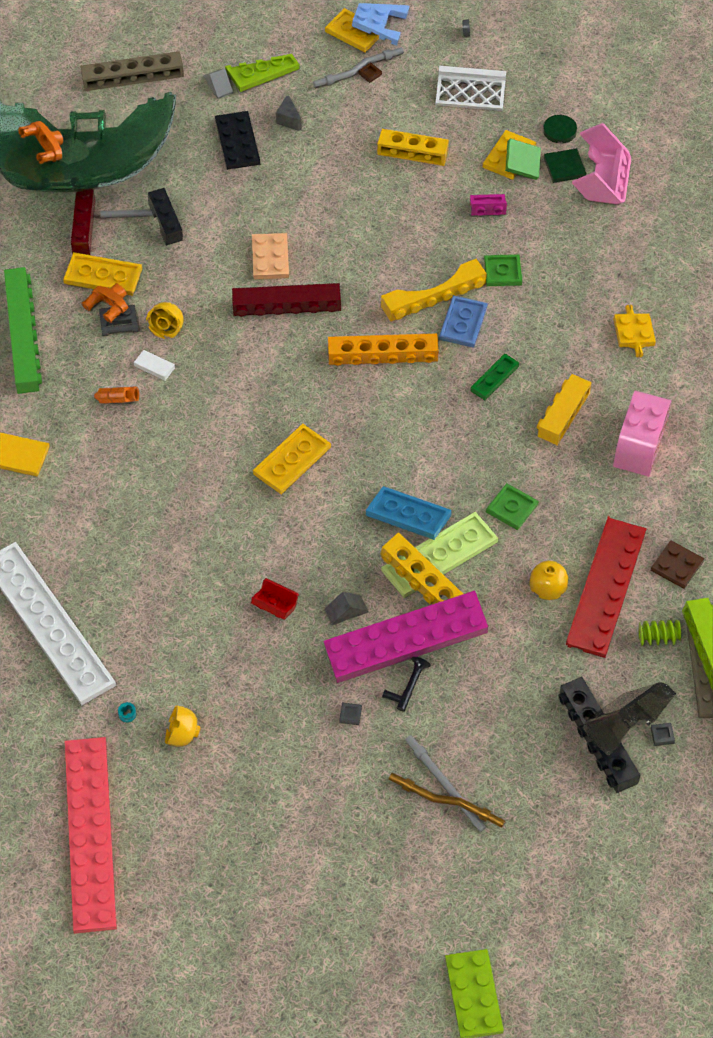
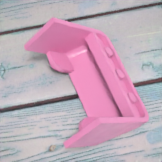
(612, 167)

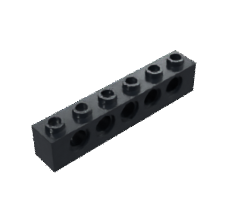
(618, 779)

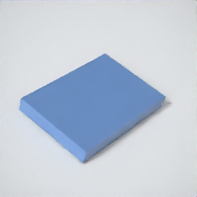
(463, 321)

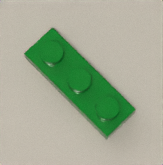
(494, 376)

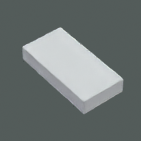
(154, 365)

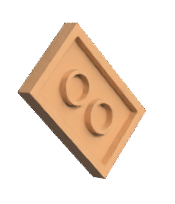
(270, 256)

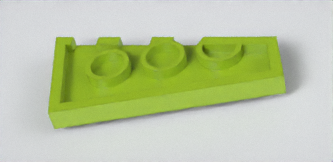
(251, 75)

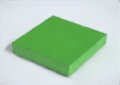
(523, 159)
(503, 270)
(512, 506)

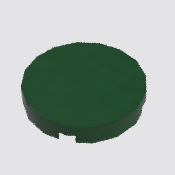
(560, 128)

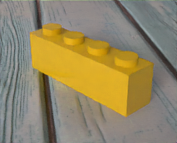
(564, 409)

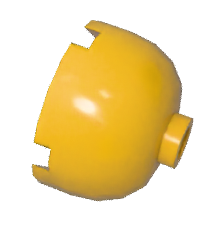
(164, 316)
(549, 580)
(182, 727)

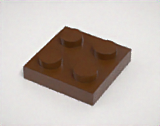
(677, 564)

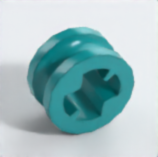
(130, 716)

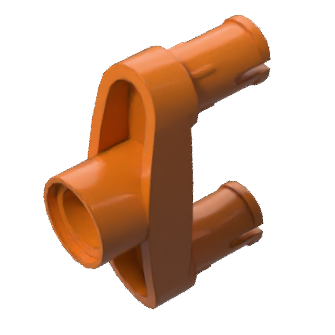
(49, 141)
(111, 296)

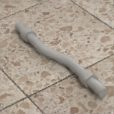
(331, 79)

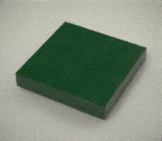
(564, 165)

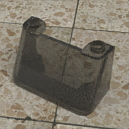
(618, 717)

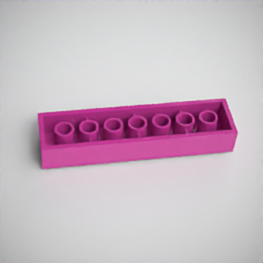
(406, 636)

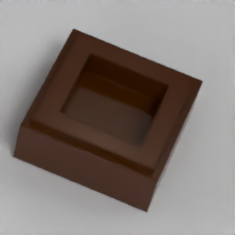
(370, 72)

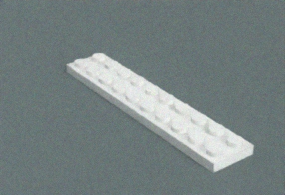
(52, 626)

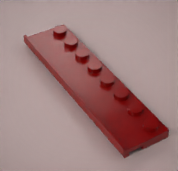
(606, 587)

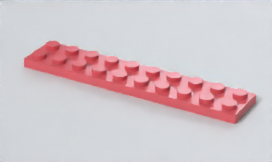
(90, 836)

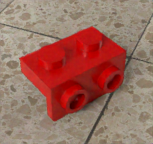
(275, 599)

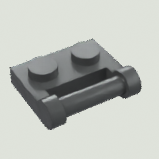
(127, 317)

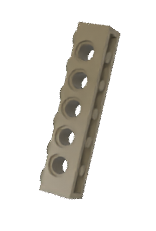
(132, 71)

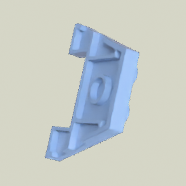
(374, 18)

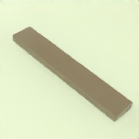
(703, 691)

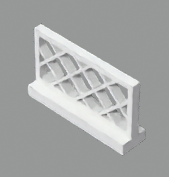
(471, 77)

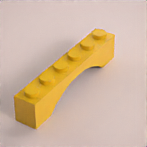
(402, 303)

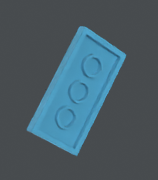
(408, 512)

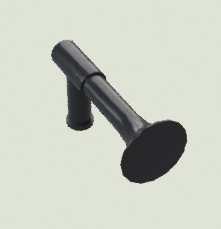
(419, 665)

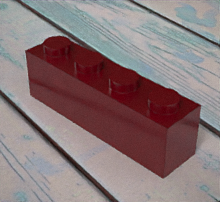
(83, 222)

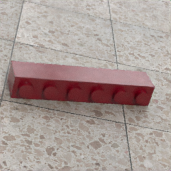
(286, 299)

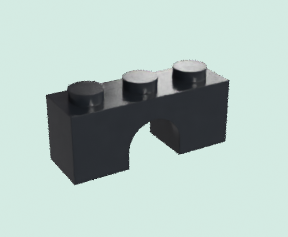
(168, 221)

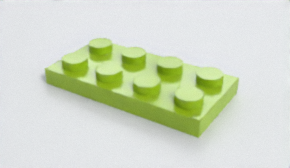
(474, 994)

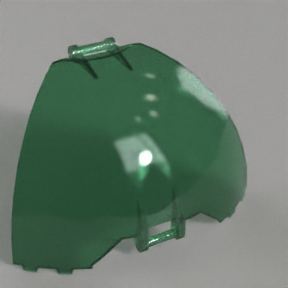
(88, 157)

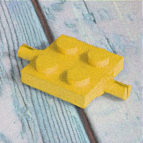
(634, 330)

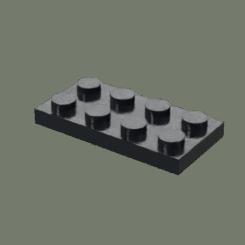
(237, 140)

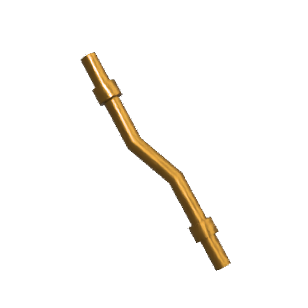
(409, 785)

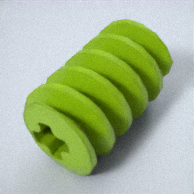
(659, 632)

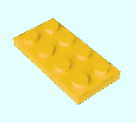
(96, 271)
(291, 458)

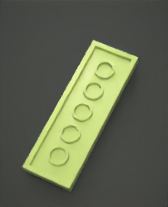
(448, 550)

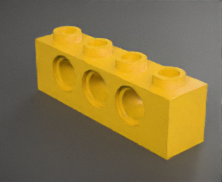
(413, 147)

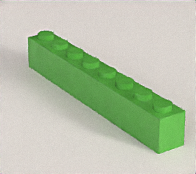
(21, 330)

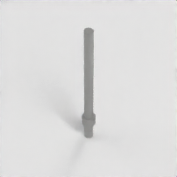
(421, 754)

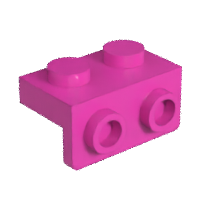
(488, 204)

